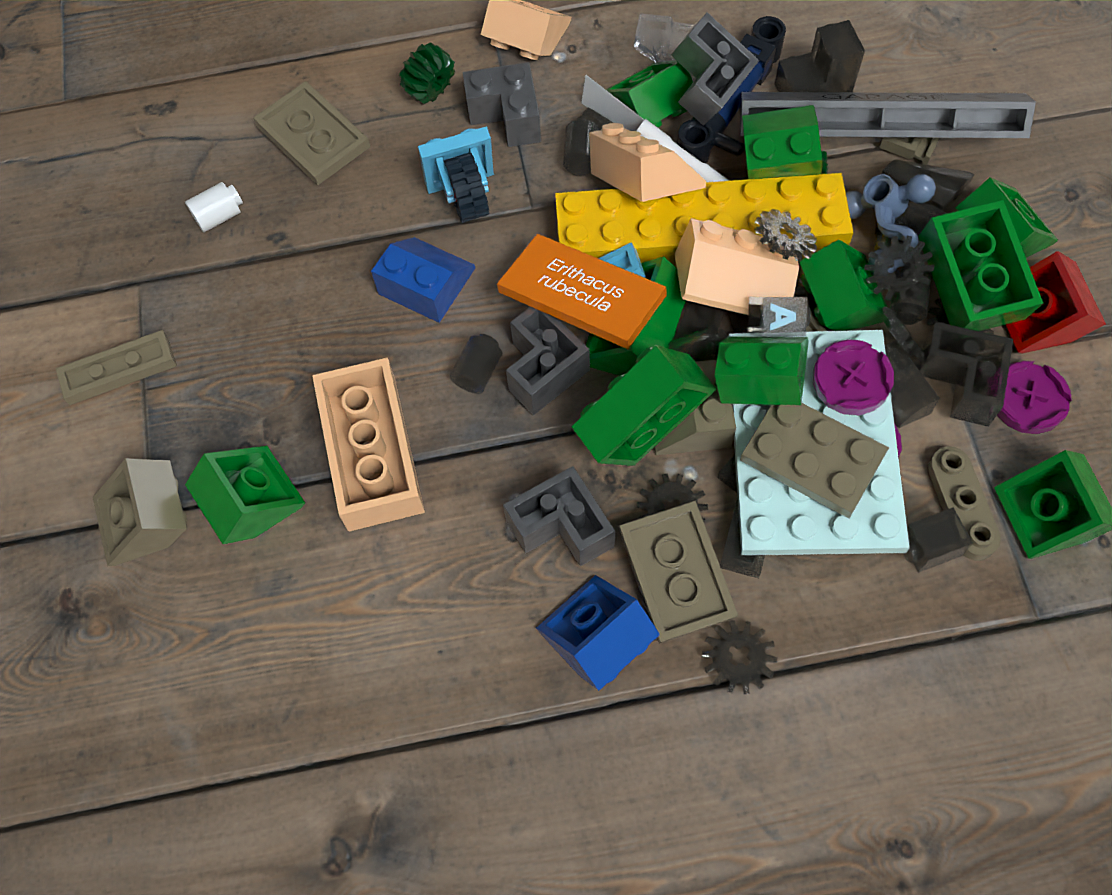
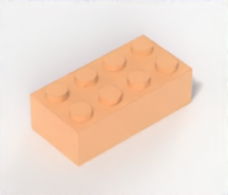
(367, 445)

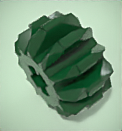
(427, 73)

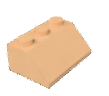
(639, 164)
(729, 266)

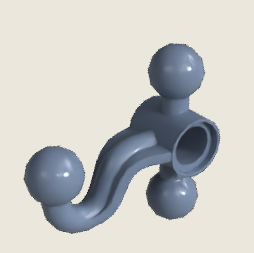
(890, 202)

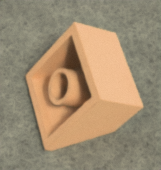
(524, 26)

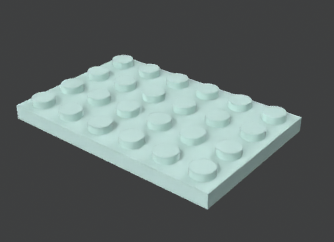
(787, 522)

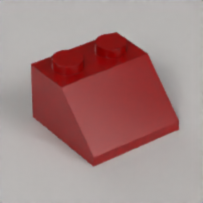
(1066, 309)

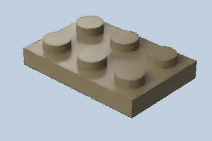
(312, 132)
(815, 455)
(677, 572)

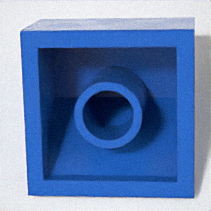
(421, 277)
(599, 631)

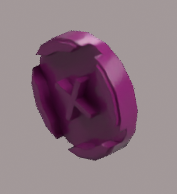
(853, 377)
(1034, 398)

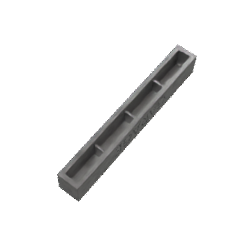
(905, 113)

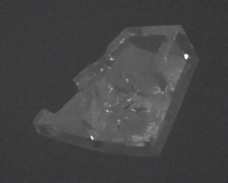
(659, 36)

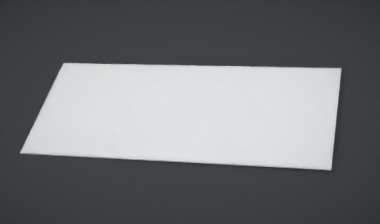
(609, 106)

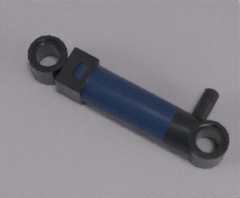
(766, 45)

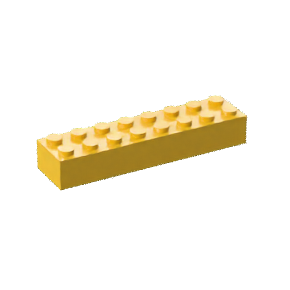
(610, 218)

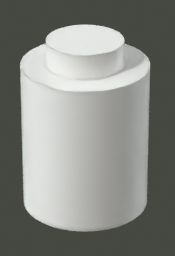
(214, 206)

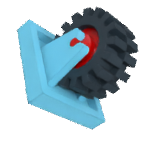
(460, 169)

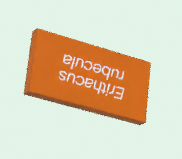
(582, 290)

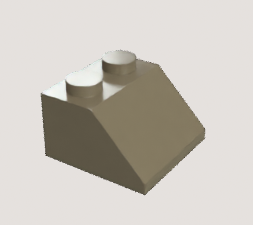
(706, 428)
(139, 510)

